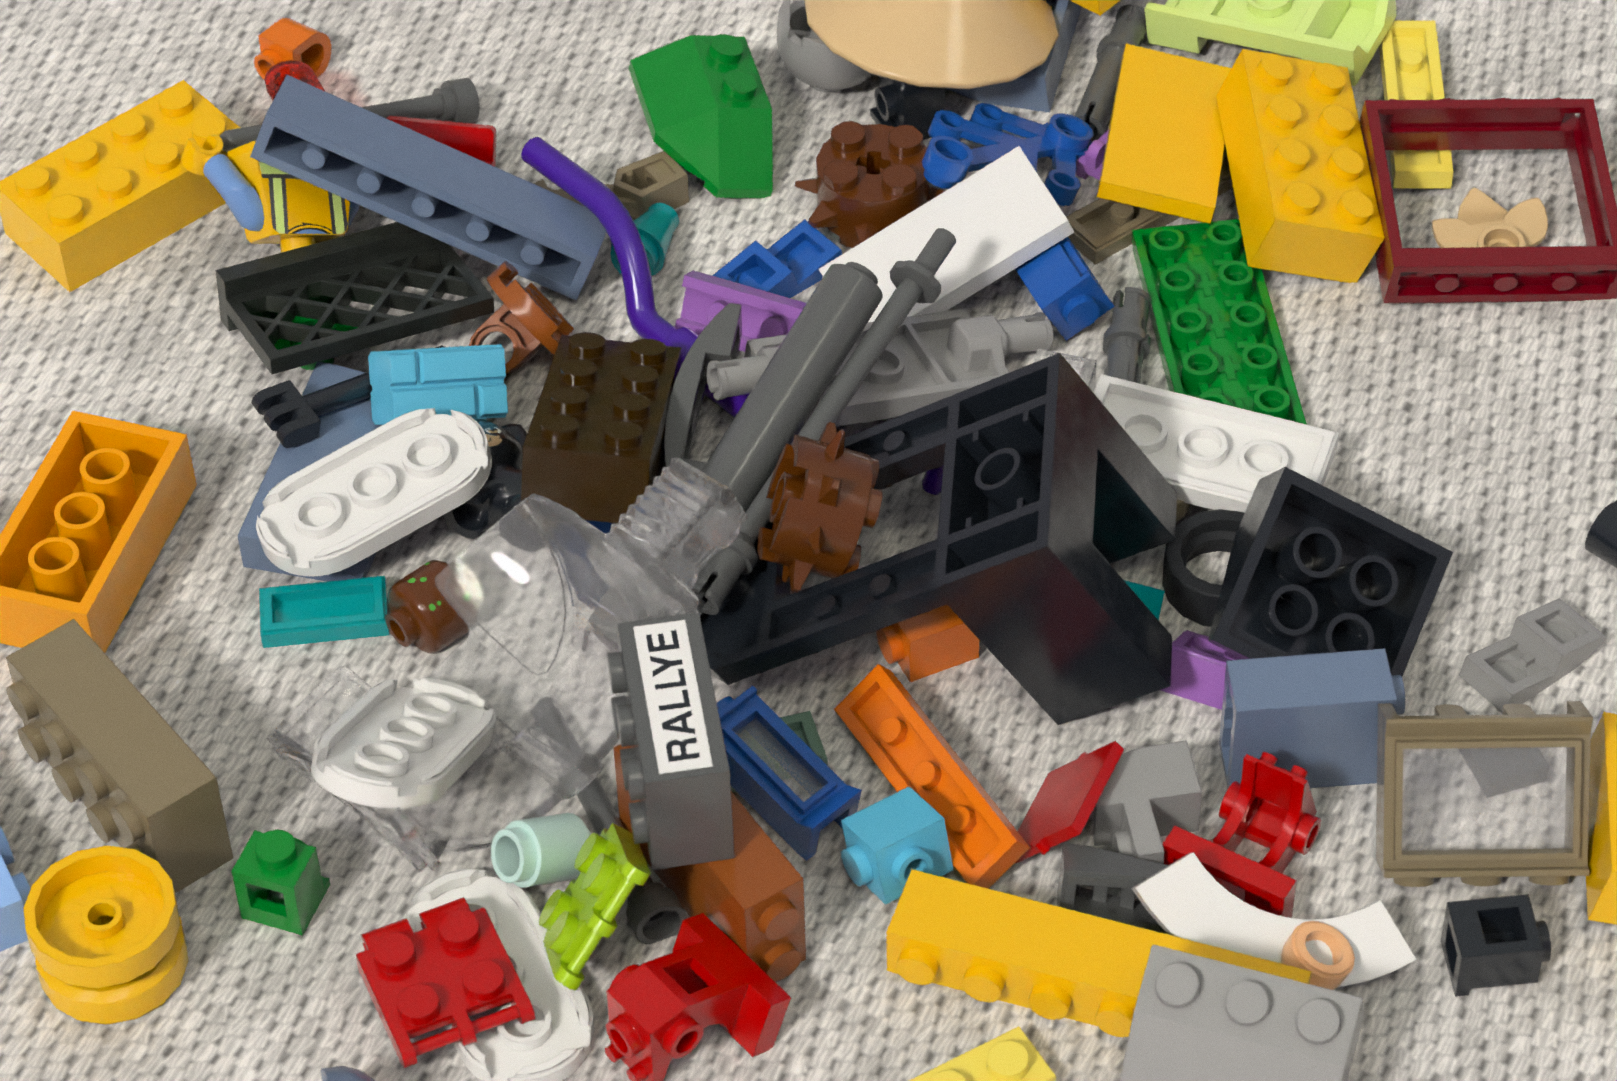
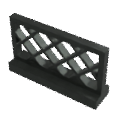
(326, 276)

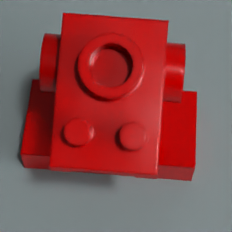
(1269, 809)
(667, 1002)

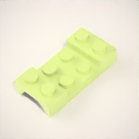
(1313, 30)

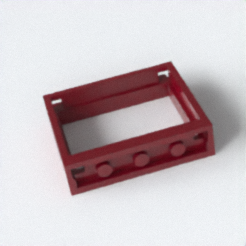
(1495, 272)

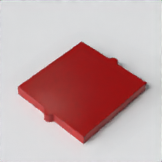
(1067, 799)

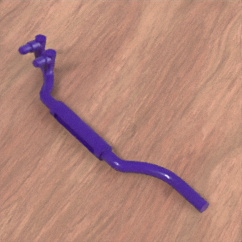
(635, 264)

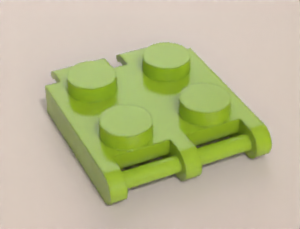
(588, 907)

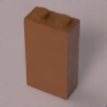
(750, 897)

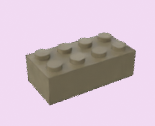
(117, 755)

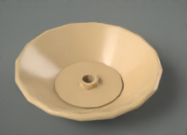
(938, 40)

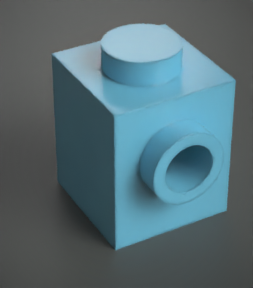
(892, 840)

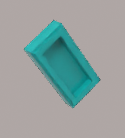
(323, 611)

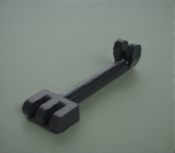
(297, 415)

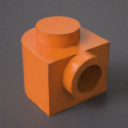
(293, 42)

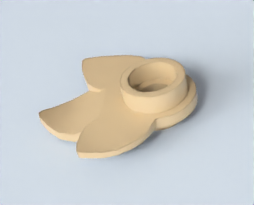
(1487, 224)

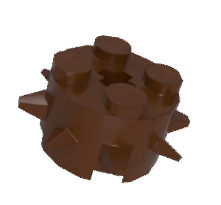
(868, 179)
(819, 507)

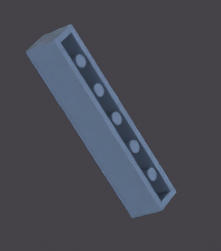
(429, 186)

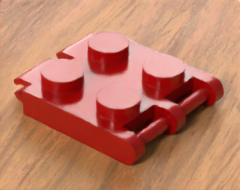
(440, 979)

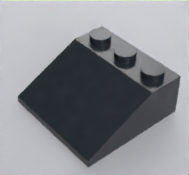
(1323, 577)

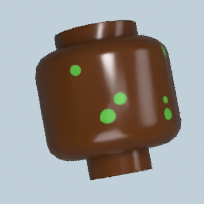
(421, 612)

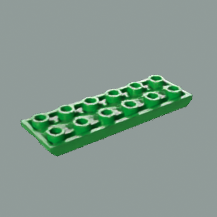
(1215, 318)

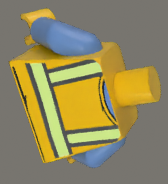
(268, 201)

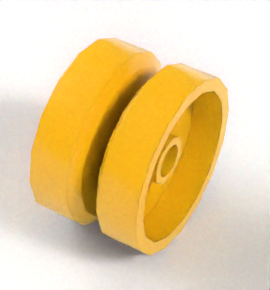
(106, 934)

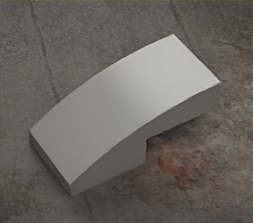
(1536, 654)

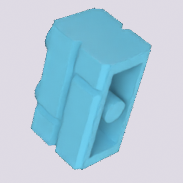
(438, 378)

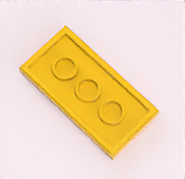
(1165, 135)

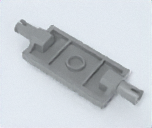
(922, 363)

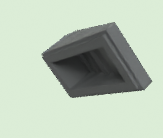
(1102, 870)

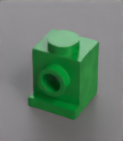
(283, 865)

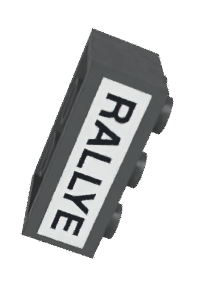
(675, 742)

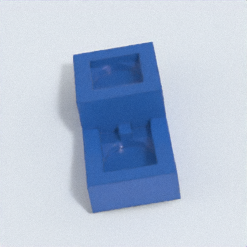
(785, 266)

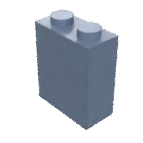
(1308, 714)

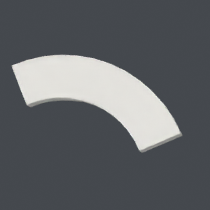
(1199, 909)

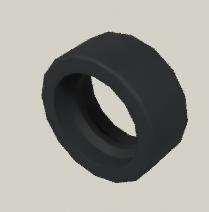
(1195, 536)

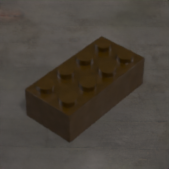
(600, 424)

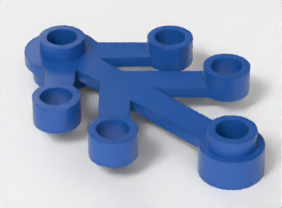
(1060, 139)

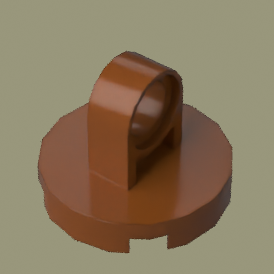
(524, 317)

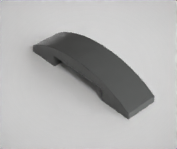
(719, 342)

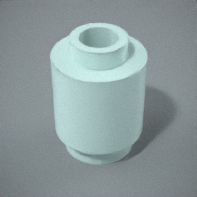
(539, 849)

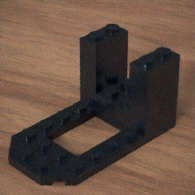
(1029, 520)

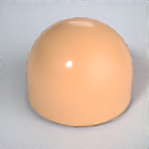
(1322, 975)

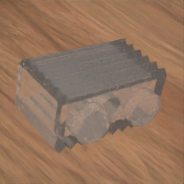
(682, 519)

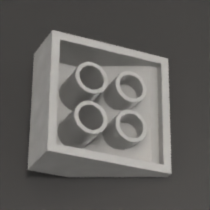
(1236, 1025)

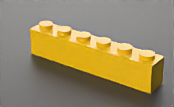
(1033, 952)

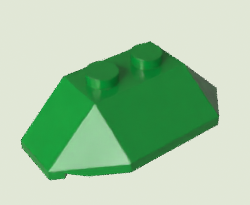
(709, 112)

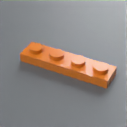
(918, 756)

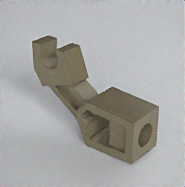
(645, 183)

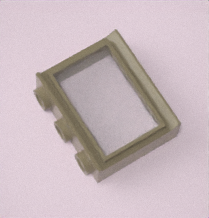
(1483, 795)

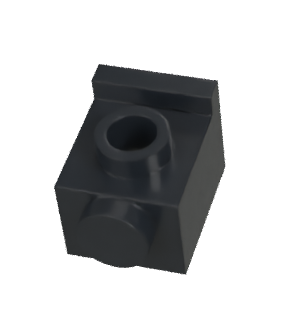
(907, 105)
(1493, 943)

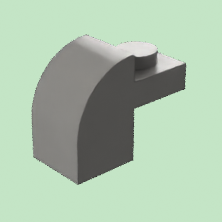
(1146, 798)

